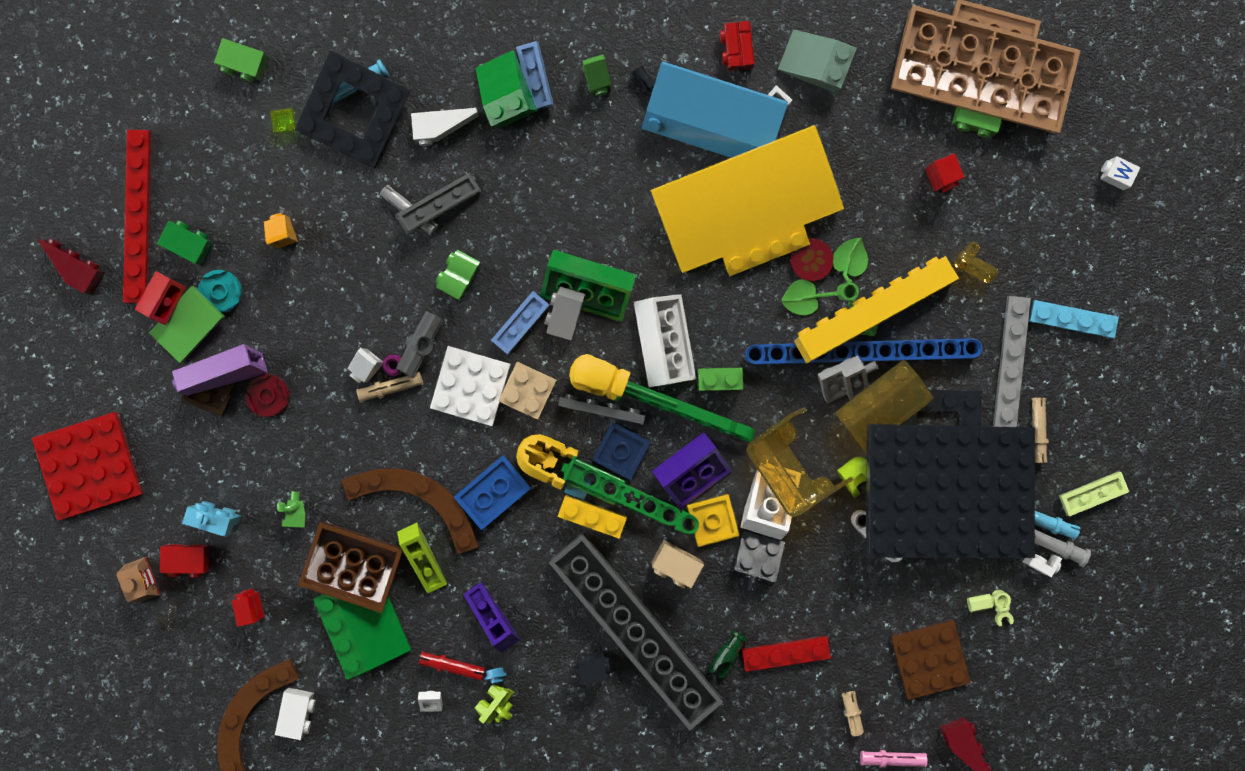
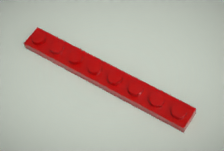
(137, 215)

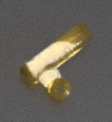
(967, 262)

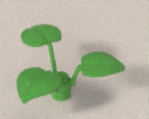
(848, 257)

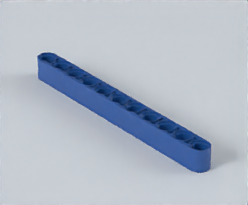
(873, 353)

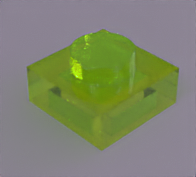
(283, 120)

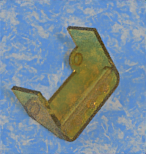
(783, 470)

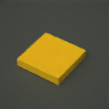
(715, 520)

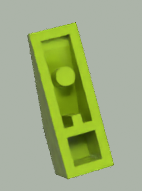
(421, 557)

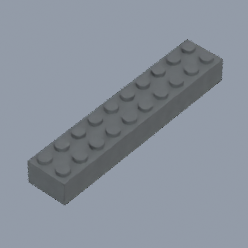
(636, 631)

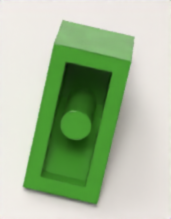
(597, 75)

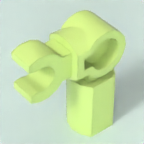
(998, 599)

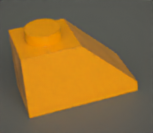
(279, 231)

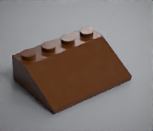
(351, 566)

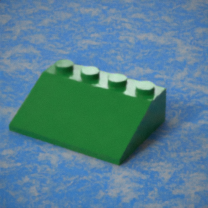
(361, 634)

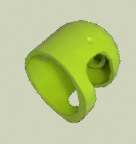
(857, 469)

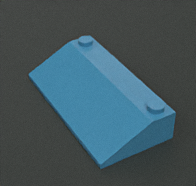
(711, 112)

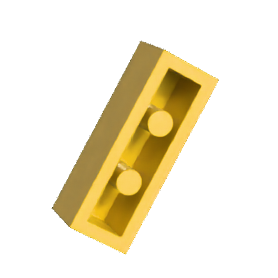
(592, 516)

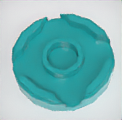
(221, 289)

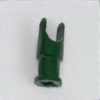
(728, 654)

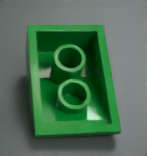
(504, 90)

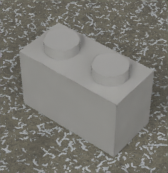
(565, 313)

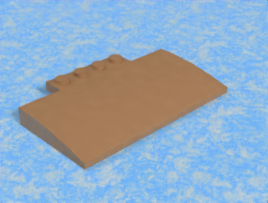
(986, 64)

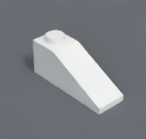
(436, 125)

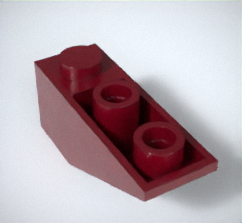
(73, 270)
(962, 742)

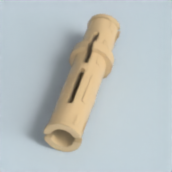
(389, 387)
(1039, 423)

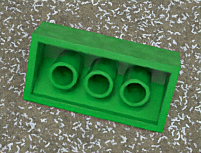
(604, 287)

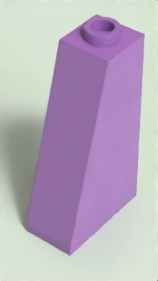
(219, 370)

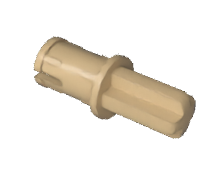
(853, 713)

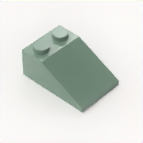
(817, 60)

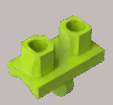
(498, 708)

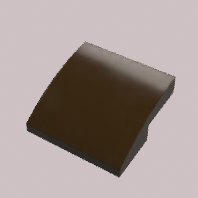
(212, 400)

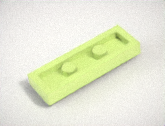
(1093, 493)

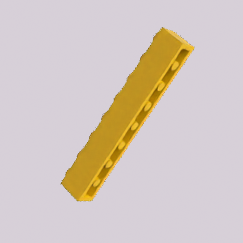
(875, 309)

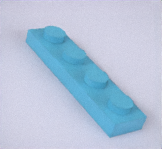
(1073, 319)

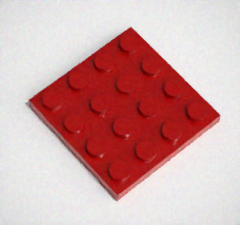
(87, 465)

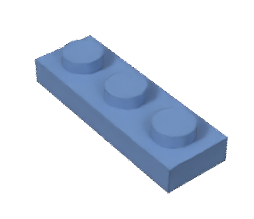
(535, 74)
(520, 322)

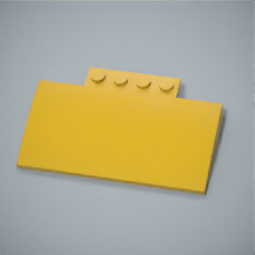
(749, 204)

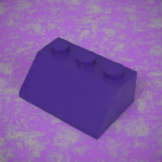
(692, 470)

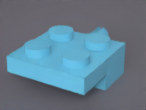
(211, 519)

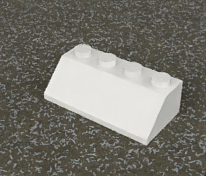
(664, 340)

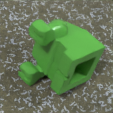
(294, 511)

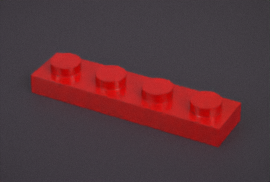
(786, 653)

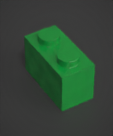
(184, 242)

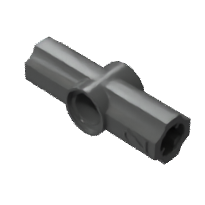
(413, 356)

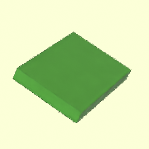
(188, 324)

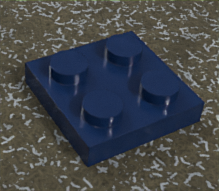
(621, 450)

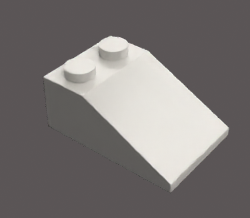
(764, 512)

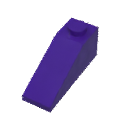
(491, 618)

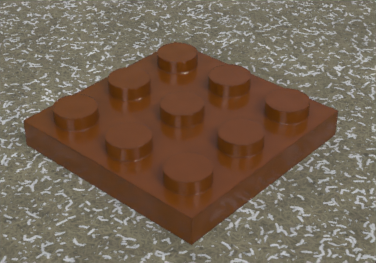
(930, 659)

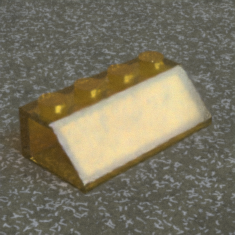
(886, 401)

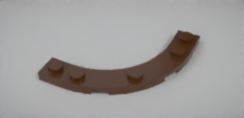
(420, 486)
(240, 707)

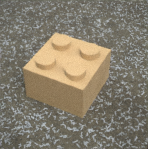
(527, 390)
(677, 564)

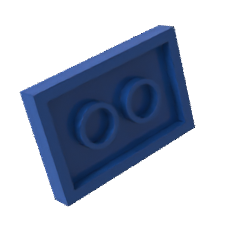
(492, 492)

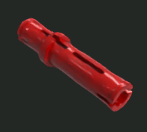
(450, 665)

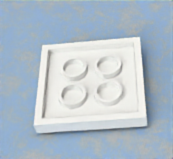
(470, 386)

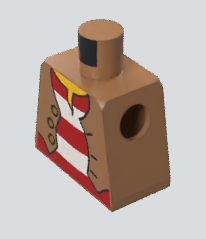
(138, 581)

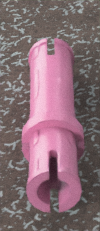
(893, 759)

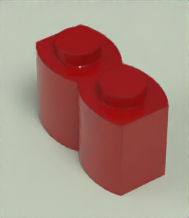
(247, 607)

